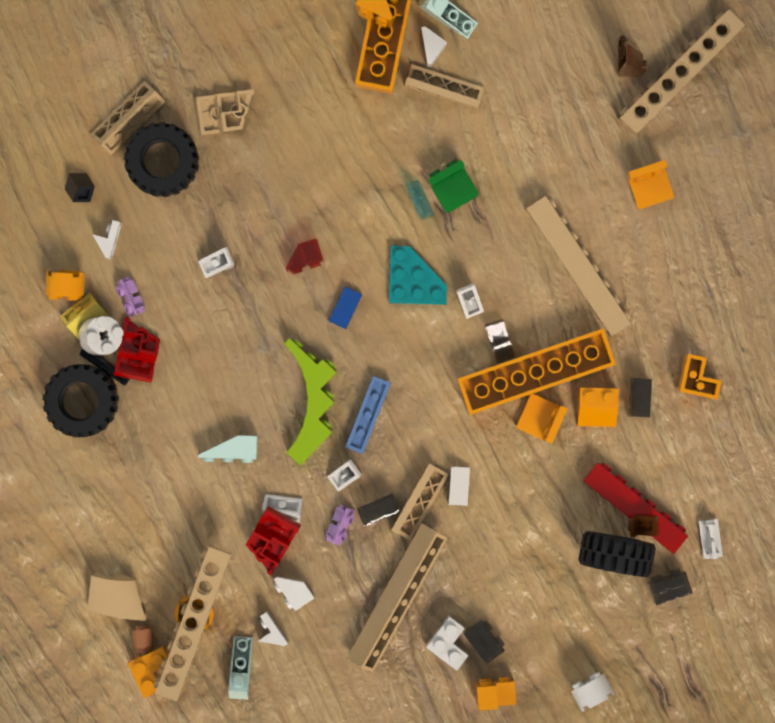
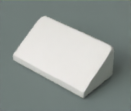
(459, 486)
(287, 506)

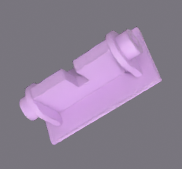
(131, 305)
(338, 533)

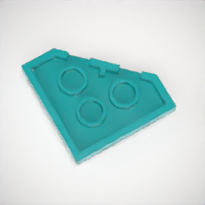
(413, 279)

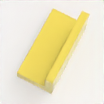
(80, 312)

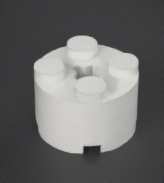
(90, 336)
(592, 692)

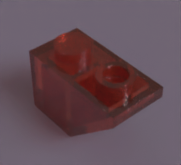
(305, 255)

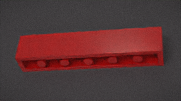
(630, 503)

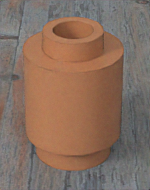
(142, 638)

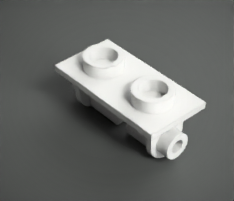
(710, 539)

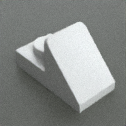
(108, 244)
(216, 263)
(275, 635)

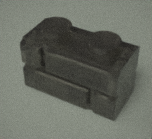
(640, 397)
(378, 509)
(669, 587)
(484, 641)

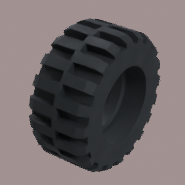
(140, 144)
(54, 400)
(616, 554)

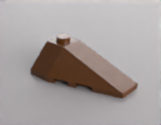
(629, 59)

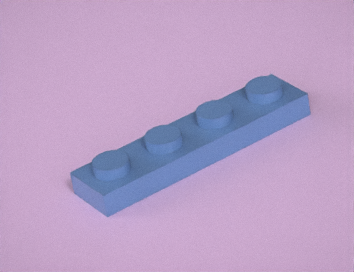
(368, 415)

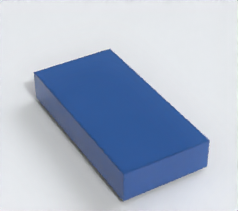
(345, 307)

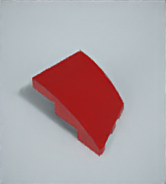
(136, 353)
(272, 538)

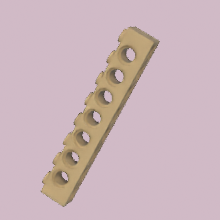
(732, 26)
(173, 689)

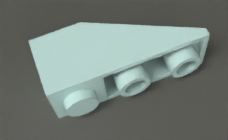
(449, 15)
(239, 447)
(240, 668)

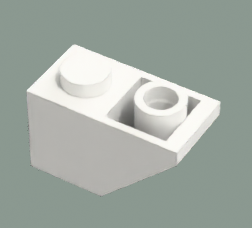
(295, 591)

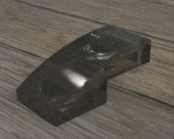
(500, 341)

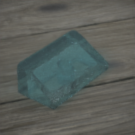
(419, 199)

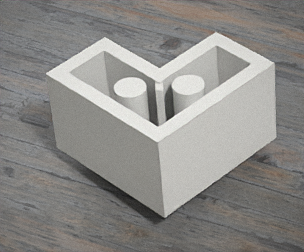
(443, 643)

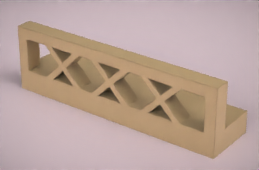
(443, 93)
(129, 119)
(411, 502)

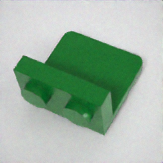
(452, 186)

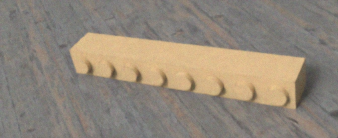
(577, 266)
(397, 597)

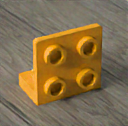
(650, 184)
(541, 418)

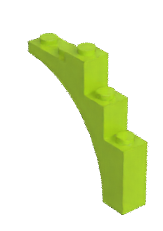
(316, 376)

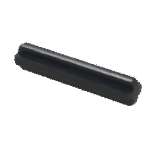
(103, 365)

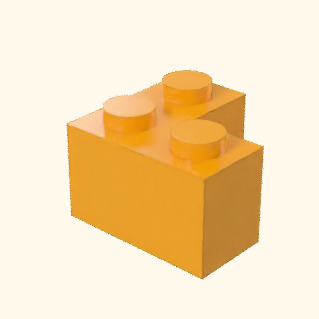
(692, 378)
(145, 668)
(495, 693)

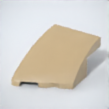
(222, 111)
(116, 597)

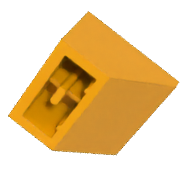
(376, 10)

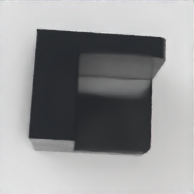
(79, 187)

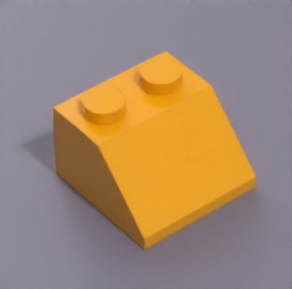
(597, 407)

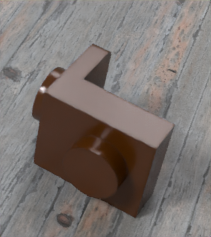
(643, 525)

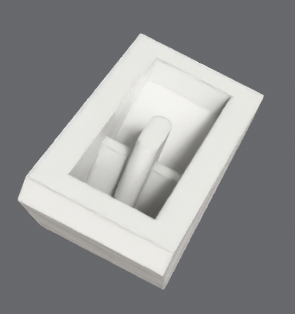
(432, 45)
(469, 301)
(344, 475)

